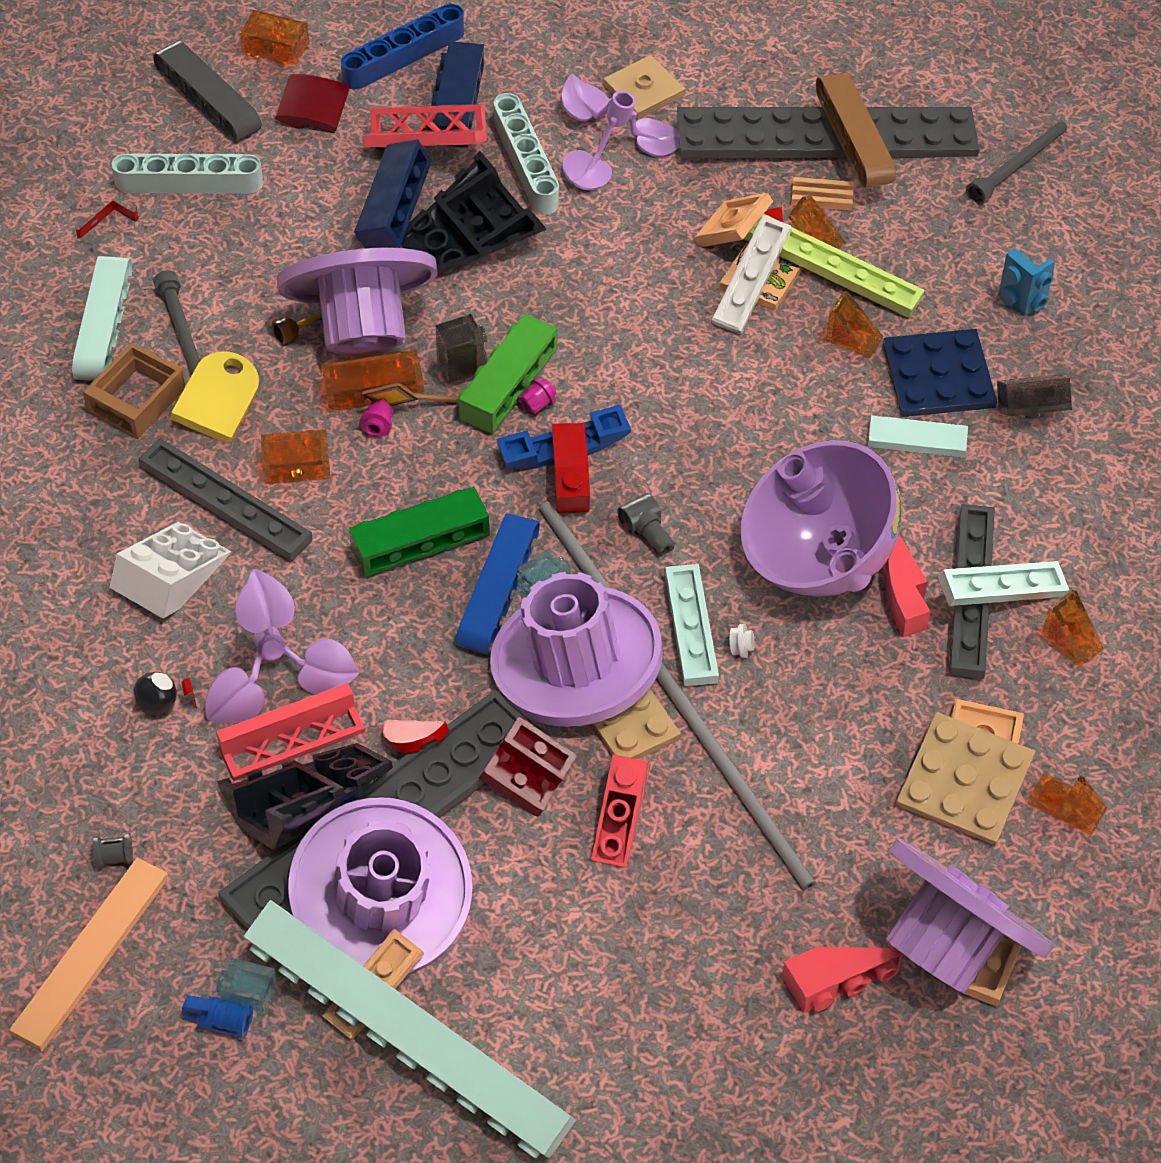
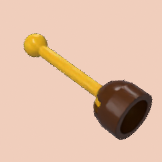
(290, 329)

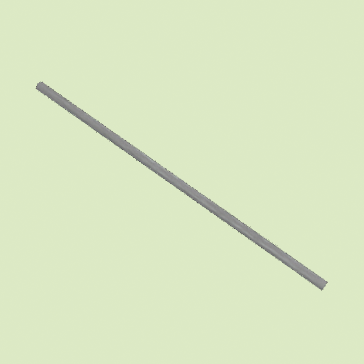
(694, 720)

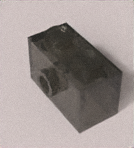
(460, 349)
(1034, 395)

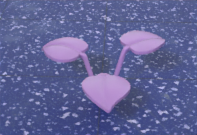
(586, 101)
(259, 609)

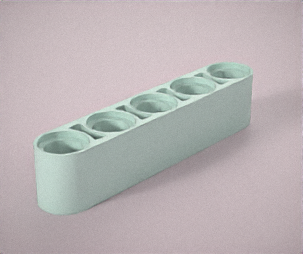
(526, 154)
(187, 173)
(101, 317)

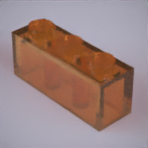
(347, 379)

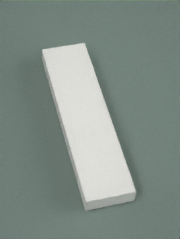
(751, 274)

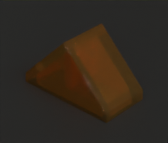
(852, 328)
(1071, 629)

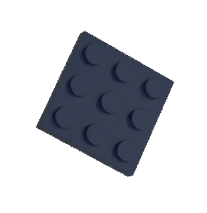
(939, 372)

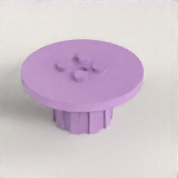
(359, 294)
(576, 652)
(378, 871)
(955, 922)

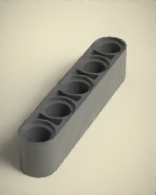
(208, 89)

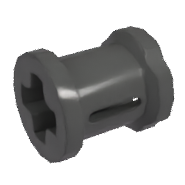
(112, 850)

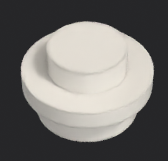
(741, 641)

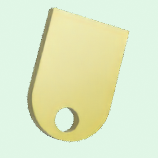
(215, 399)

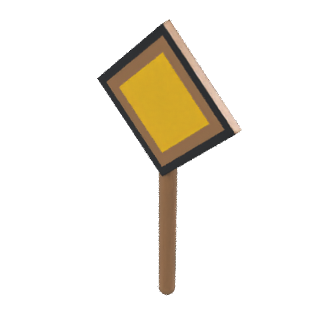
(398, 394)

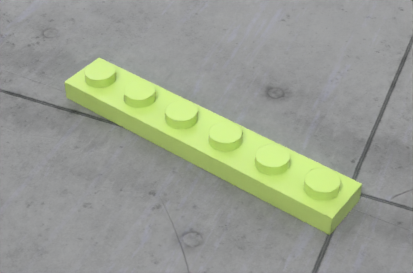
(849, 272)

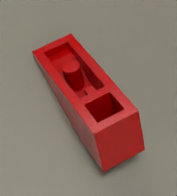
(571, 468)

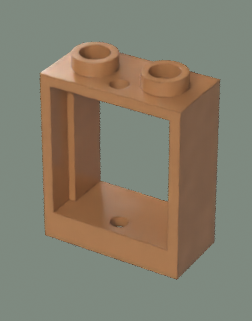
(134, 421)

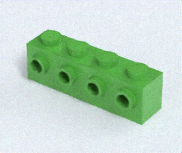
(507, 373)

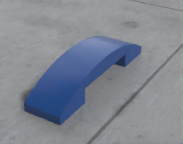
(528, 452)

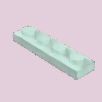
(1003, 583)
(691, 625)

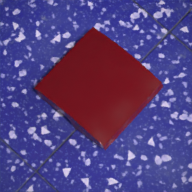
(312, 102)
(527, 766)

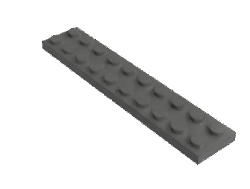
(808, 133)
(429, 778)

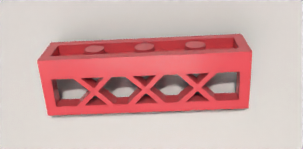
(432, 137)
(287, 721)

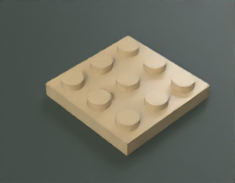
(965, 778)

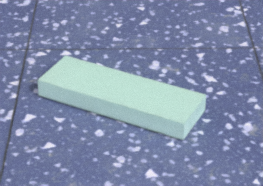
(918, 436)

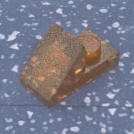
(812, 221)
(1071, 804)

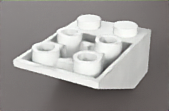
(166, 568)

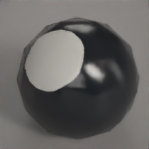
(155, 693)

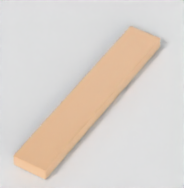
(88, 954)

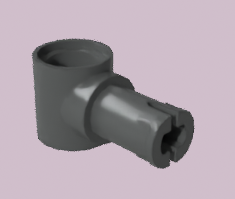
(644, 517)

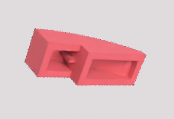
(906, 591)

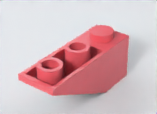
(620, 810)
(830, 972)

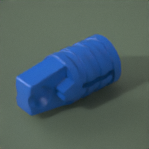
(218, 1015)

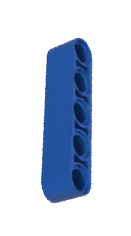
(402, 46)
(496, 582)

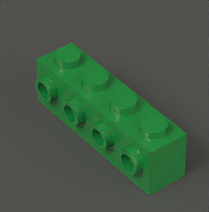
(419, 531)

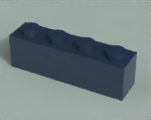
(458, 82)
(393, 195)

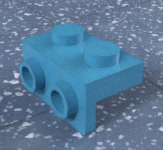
(1024, 283)

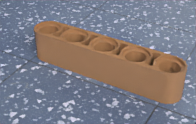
(855, 130)

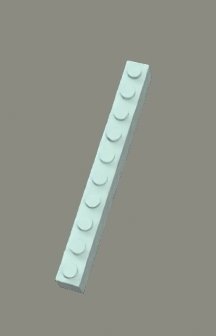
(410, 1029)

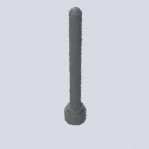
(983, 187)
(168, 287)

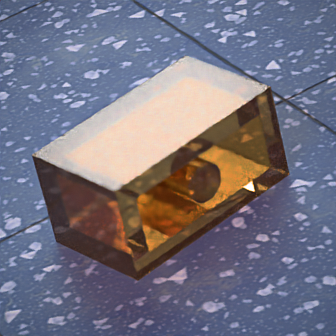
(274, 38)
(295, 456)

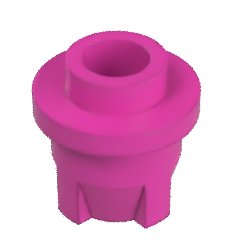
(537, 395)
(377, 418)

